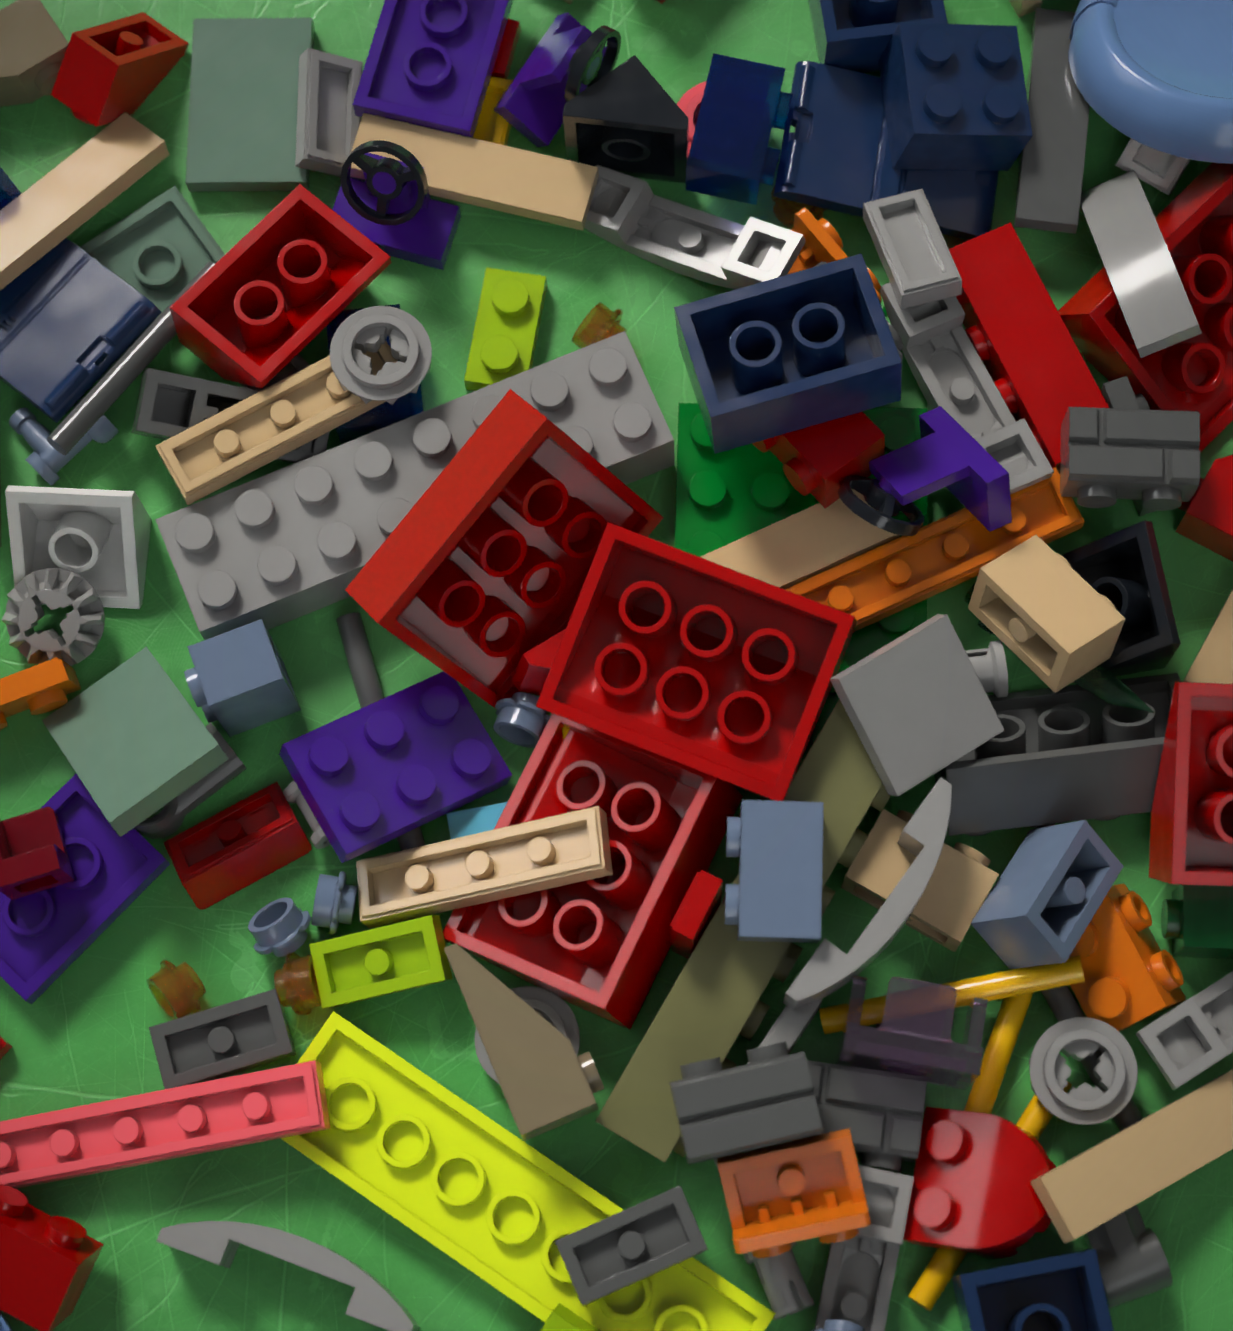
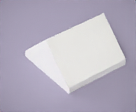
(83, 531)

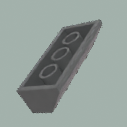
(1061, 759)

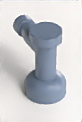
(45, 458)

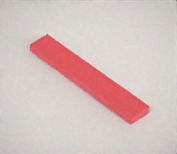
(163, 1125)

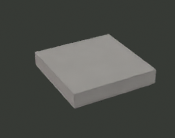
(917, 704)

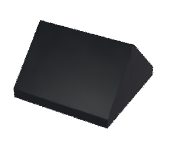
(628, 126)
(1131, 576)

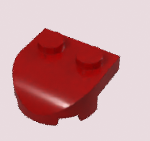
(976, 1184)

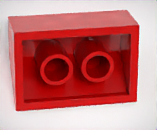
(276, 290)

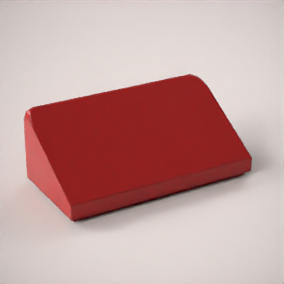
(237, 846)

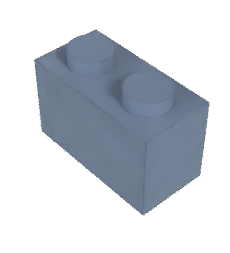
(241, 679)
(778, 871)
(1047, 895)

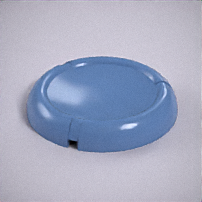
(1159, 72)

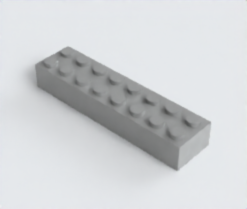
(312, 526)

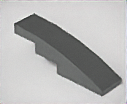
(1059, 115)

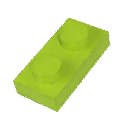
(505, 327)
(380, 961)

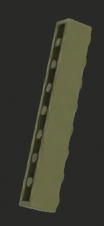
(726, 977)

